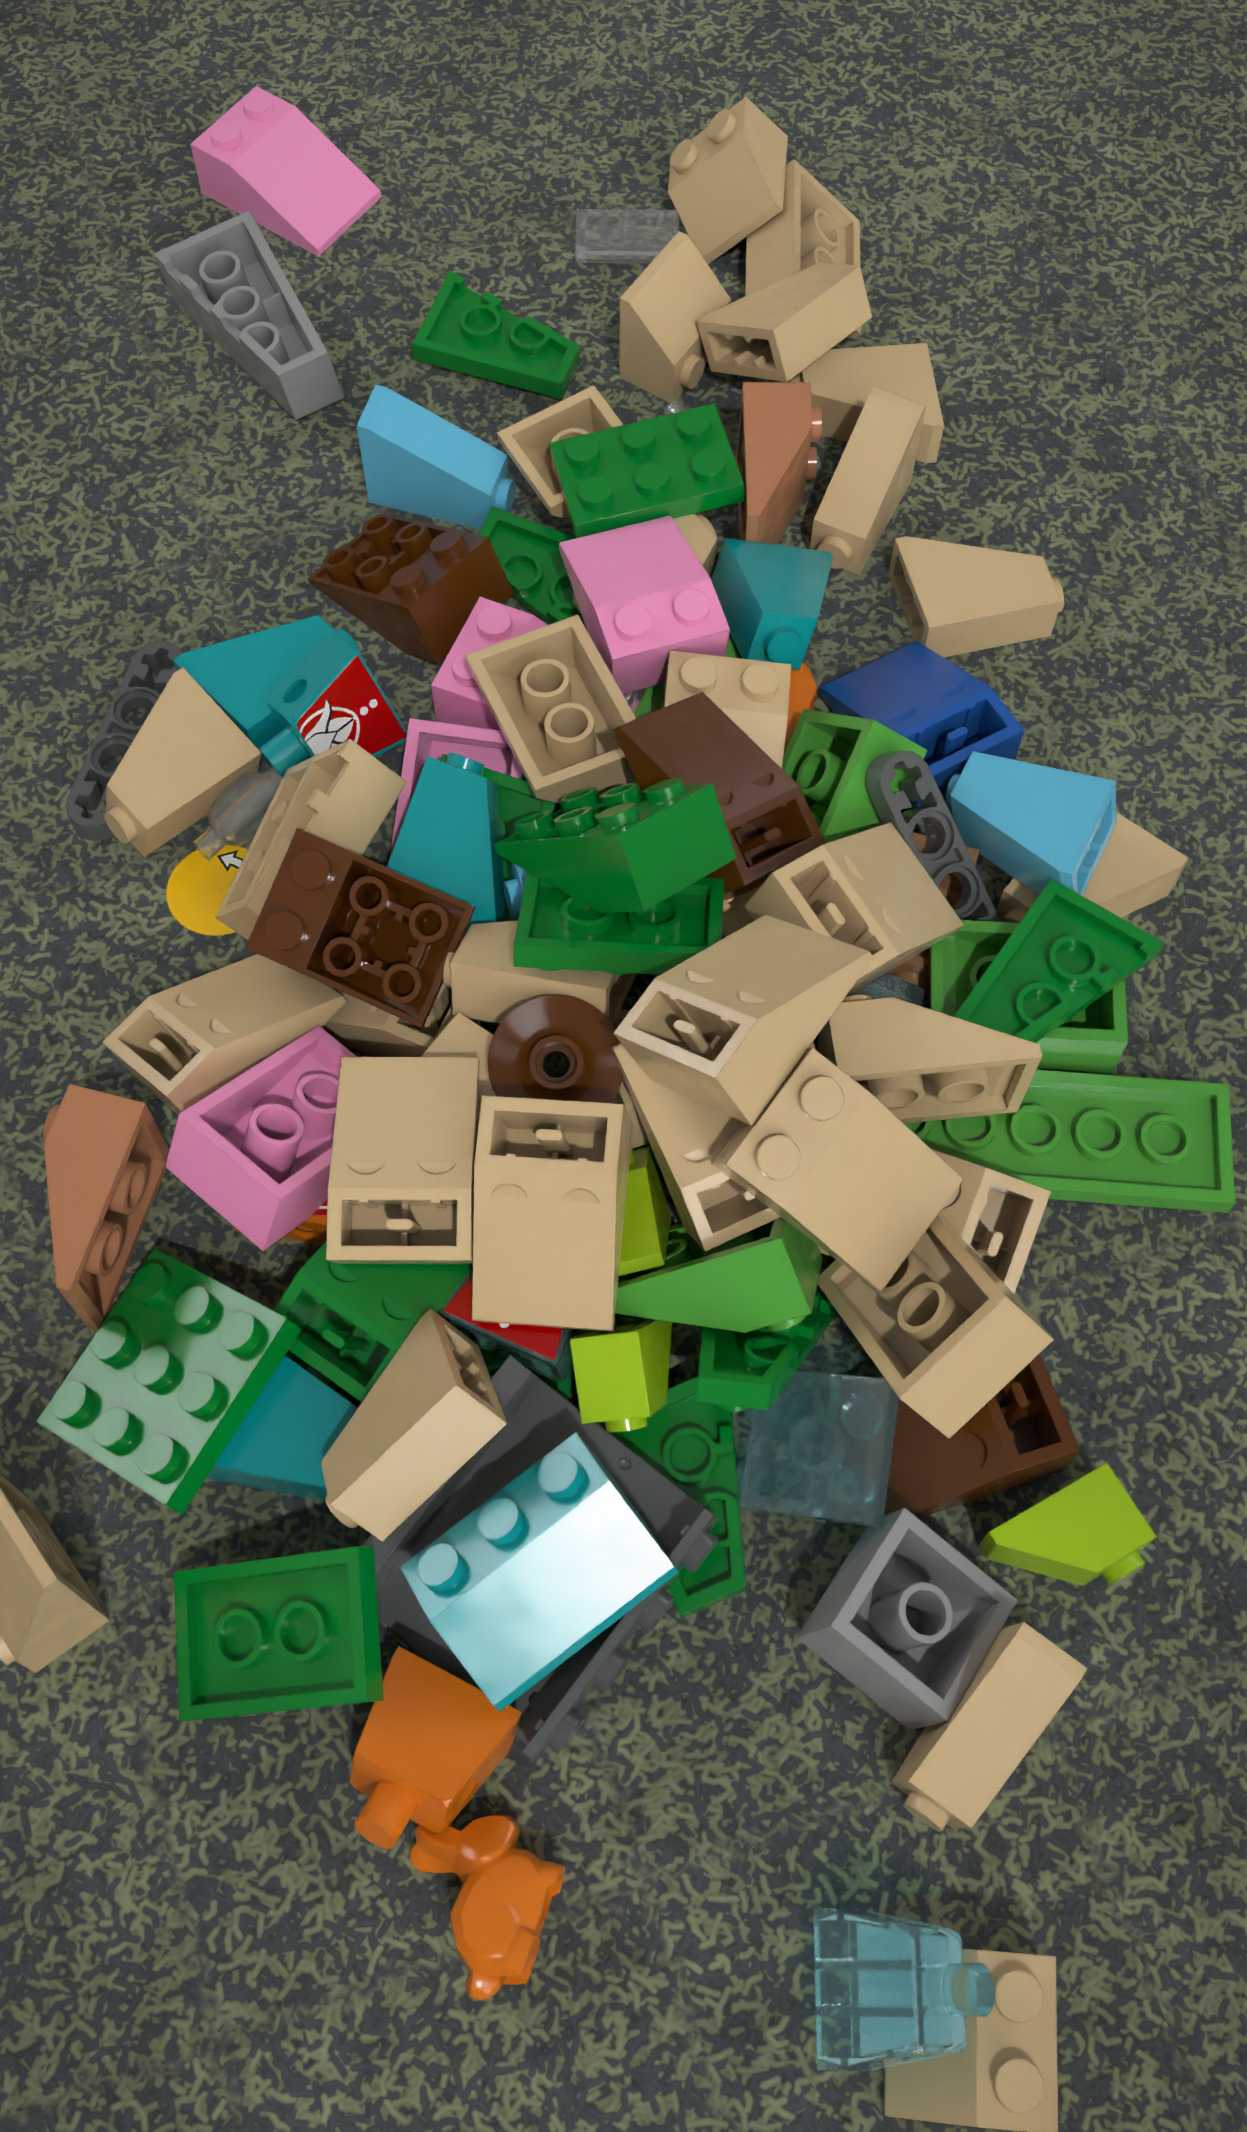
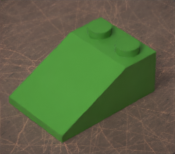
(830, 765)
(1083, 1044)
(736, 1286)

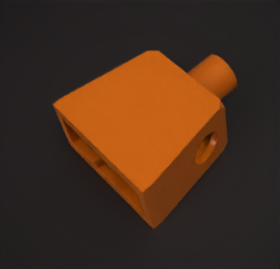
(425, 1749)

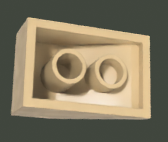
(746, 690)
(927, 1061)
(840, 1169)
(940, 1327)
(41, 1591)

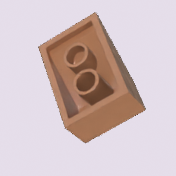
(775, 456)
(101, 1184)

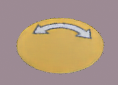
(200, 887)

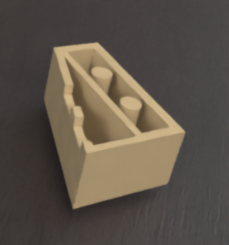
(331, 795)

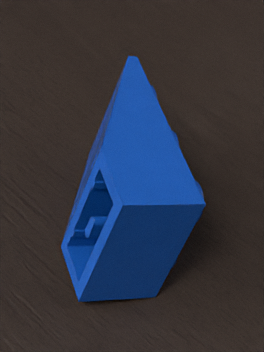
(931, 706)

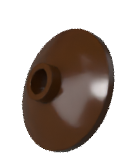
(549, 1027)

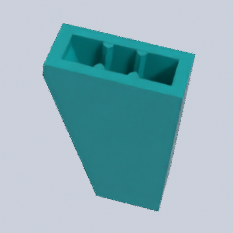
(771, 597)
(249, 669)
(452, 836)
(286, 1435)

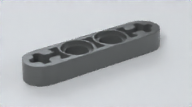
(117, 736)
(949, 850)

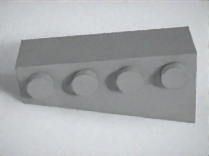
(248, 307)

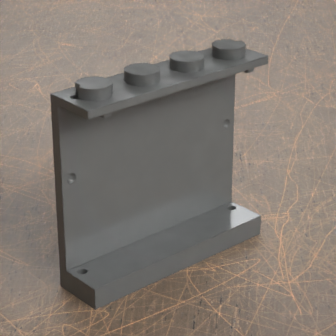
(535, 1425)

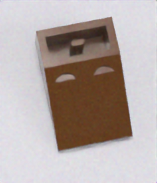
(413, 581)
(756, 796)
(359, 927)
(1004, 1445)

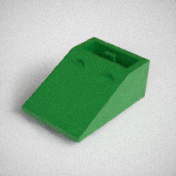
(624, 845)
(361, 1314)

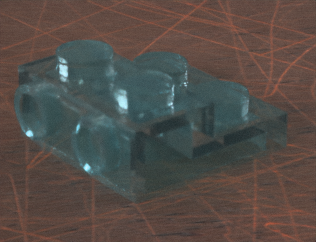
(821, 1451)

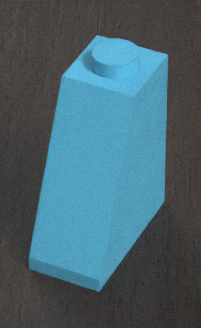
(429, 464)
(1033, 819)

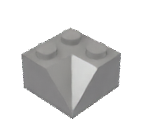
(908, 1620)

